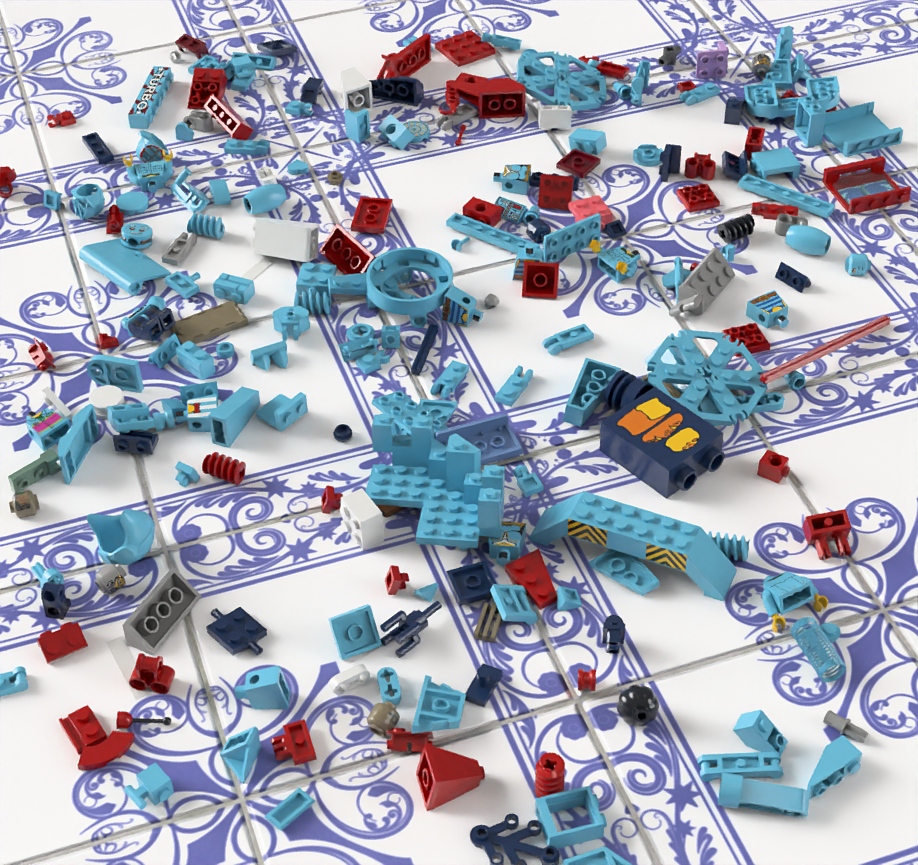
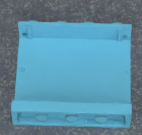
(859, 130)

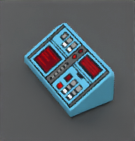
(511, 210)

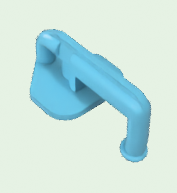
(190, 200)
(676, 276)

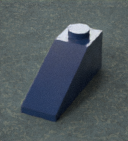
(734, 110)

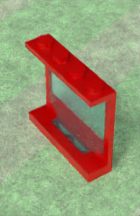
(864, 186)

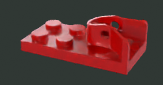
(410, 58)

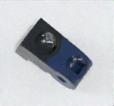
(54, 597)

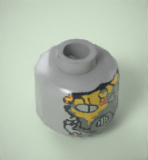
(761, 64)
(110, 578)

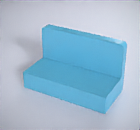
(357, 125)

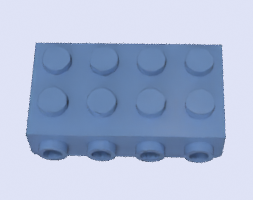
(489, 435)

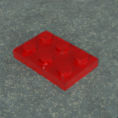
(371, 215)

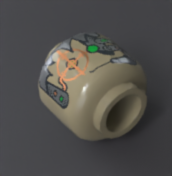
(24, 504)

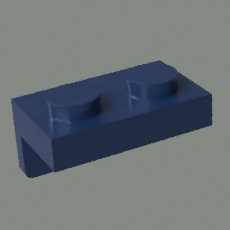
(670, 161)
(734, 166)
(136, 442)

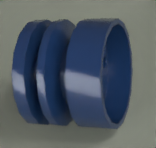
(624, 389)

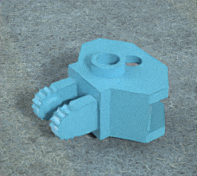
(291, 321)

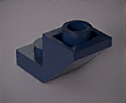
(311, 90)

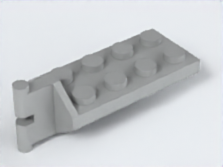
(703, 284)

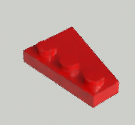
(533, 575)

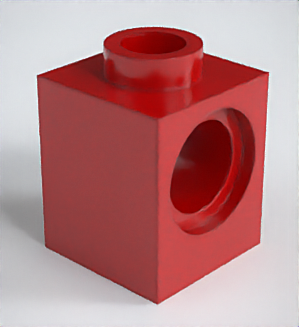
(773, 466)

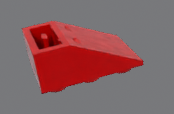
(204, 84)

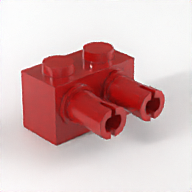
(825, 528)

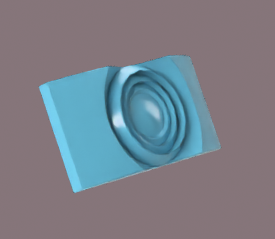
(77, 442)

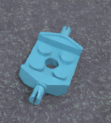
(640, 82)

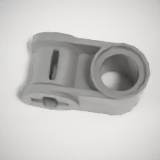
(199, 121)
(784, 221)

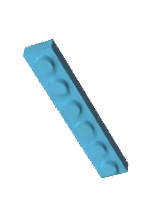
(786, 195)
(487, 233)

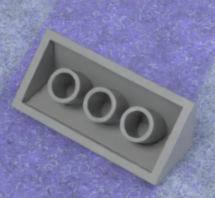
(160, 612)

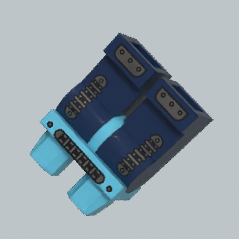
(147, 321)

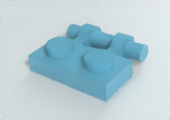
(206, 62)

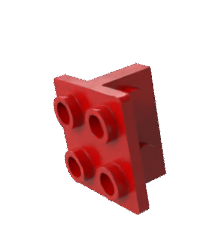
(555, 191)

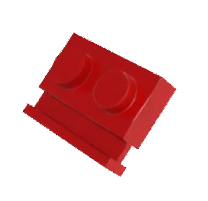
(83, 729)

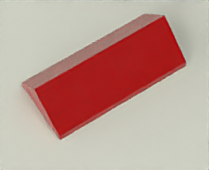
(346, 252)

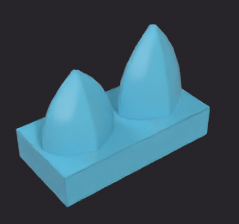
(799, 69)
(275, 351)

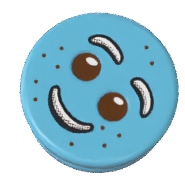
(136, 235)

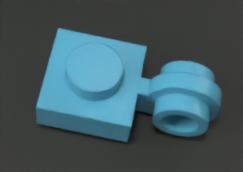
(528, 483)

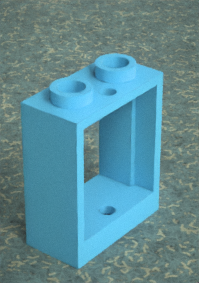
(809, 121)
(566, 800)

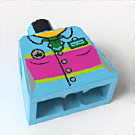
(47, 427)

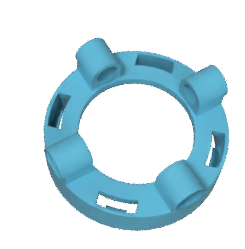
(402, 263)

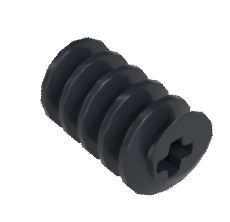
(736, 228)

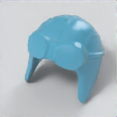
(124, 536)

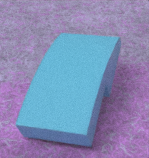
(220, 192)

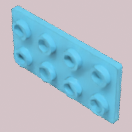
(571, 238)
(404, 411)

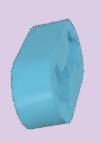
(393, 685)

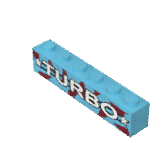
(150, 97)

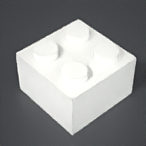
(362, 519)

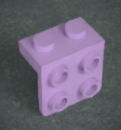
(712, 62)

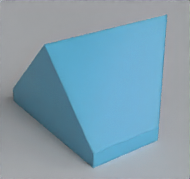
(242, 752)

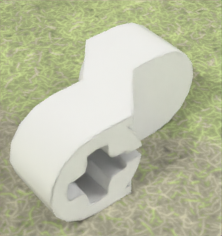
(265, 176)

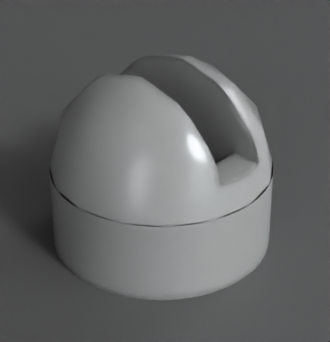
(491, 301)

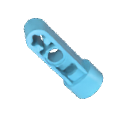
(762, 796)

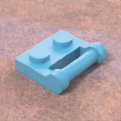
(507, 602)

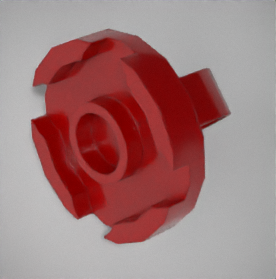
(7, 176)

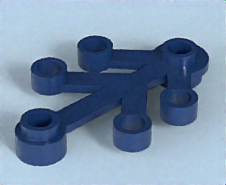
(512, 842)

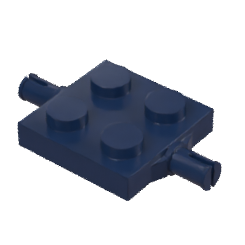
(236, 631)

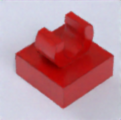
(330, 499)
(395, 580)

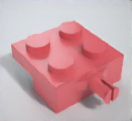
(590, 206)

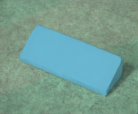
(261, 61)

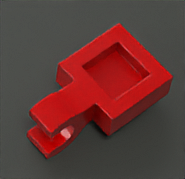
(64, 119)

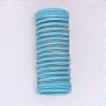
(819, 649)

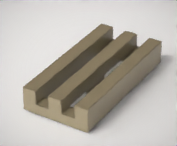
(492, 609)

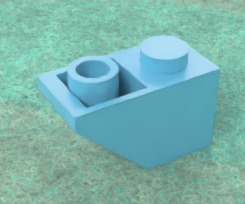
(759, 732)

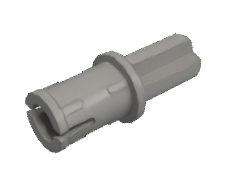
(845, 726)

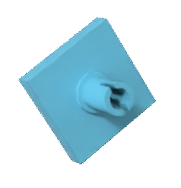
(355, 632)

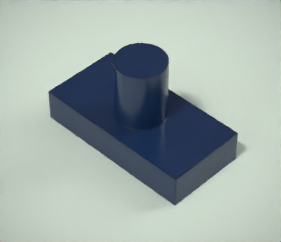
(483, 685)

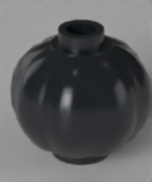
(638, 705)

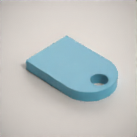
(116, 372)

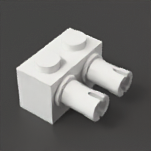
(554, 117)

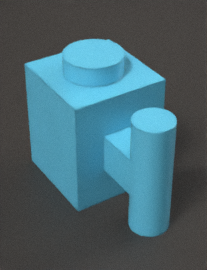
(243, 67)
(152, 784)

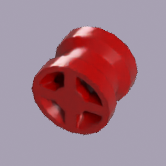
(587, 680)

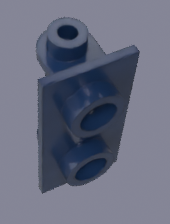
(792, 277)

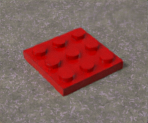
(464, 48)

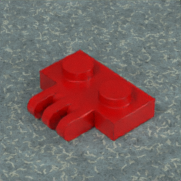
(294, 743)

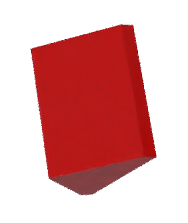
(540, 280)

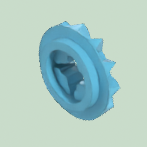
(365, 329)

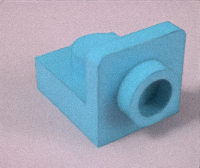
(390, 336)

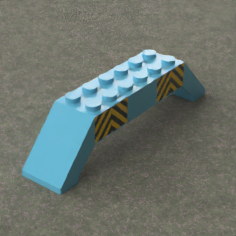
(640, 535)

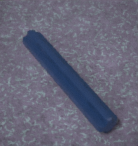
(424, 349)

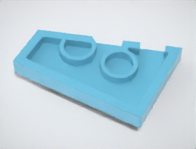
(625, 570)

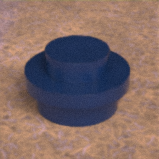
(342, 432)

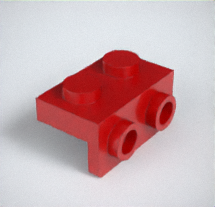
(61, 642)

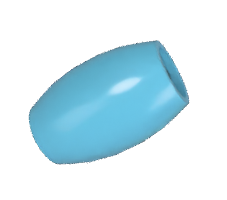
(264, 198)
(808, 240)

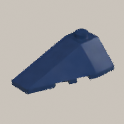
(398, 90)

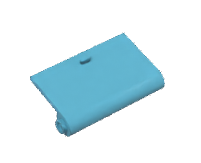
(122, 264)

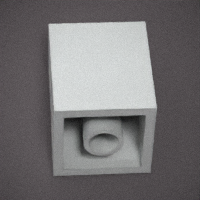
(356, 90)

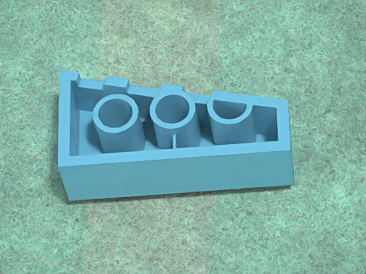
(588, 391)

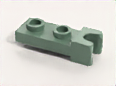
(35, 471)

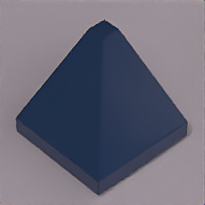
(615, 229)

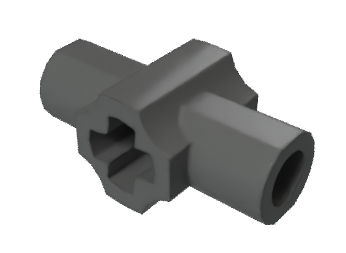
(669, 55)

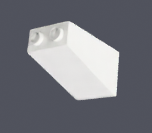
(286, 239)

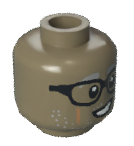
(383, 718)

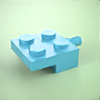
(315, 278)
(130, 417)

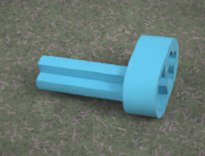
(47, 575)

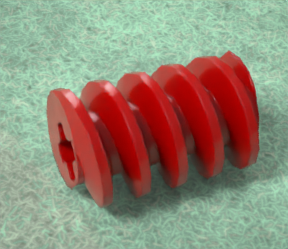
(224, 468)
(549, 775)

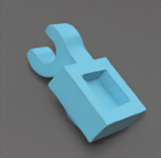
(297, 108)

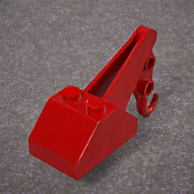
(494, 99)

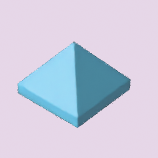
(427, 592)

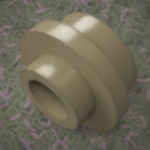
(335, 178)

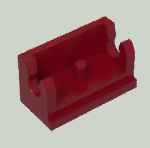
(192, 45)

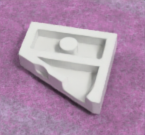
(55, 403)

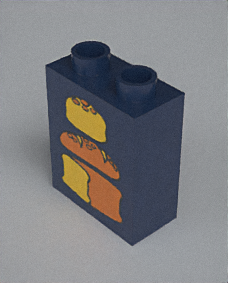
(661, 442)

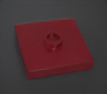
(578, 163)

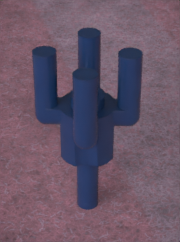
(408, 627)

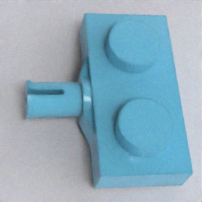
(183, 284)

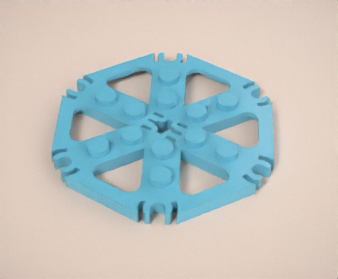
(561, 80)
(720, 378)

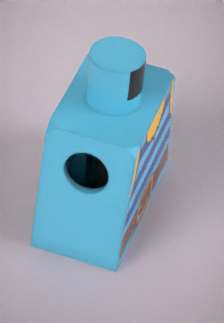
(527, 254)
(460, 308)
(768, 310)

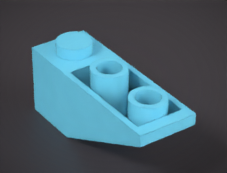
(834, 764)

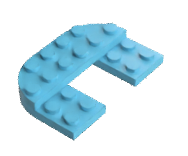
(763, 102)

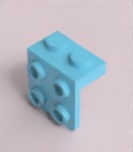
(283, 411)

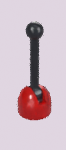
(125, 720)

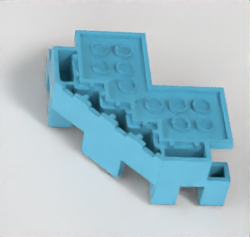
(444, 481)

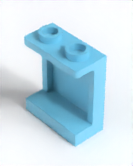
(774, 162)

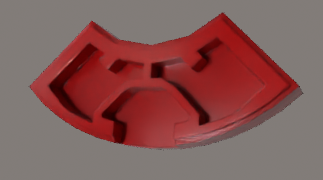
(99, 755)

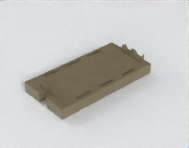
(209, 323)

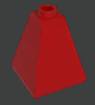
(446, 775)

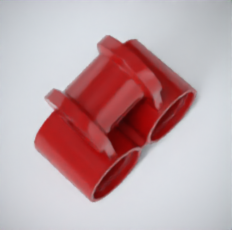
(701, 166)
(151, 673)

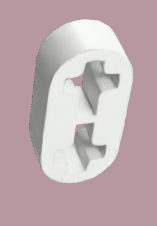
(349, 679)

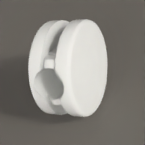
(105, 396)

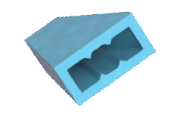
(233, 415)

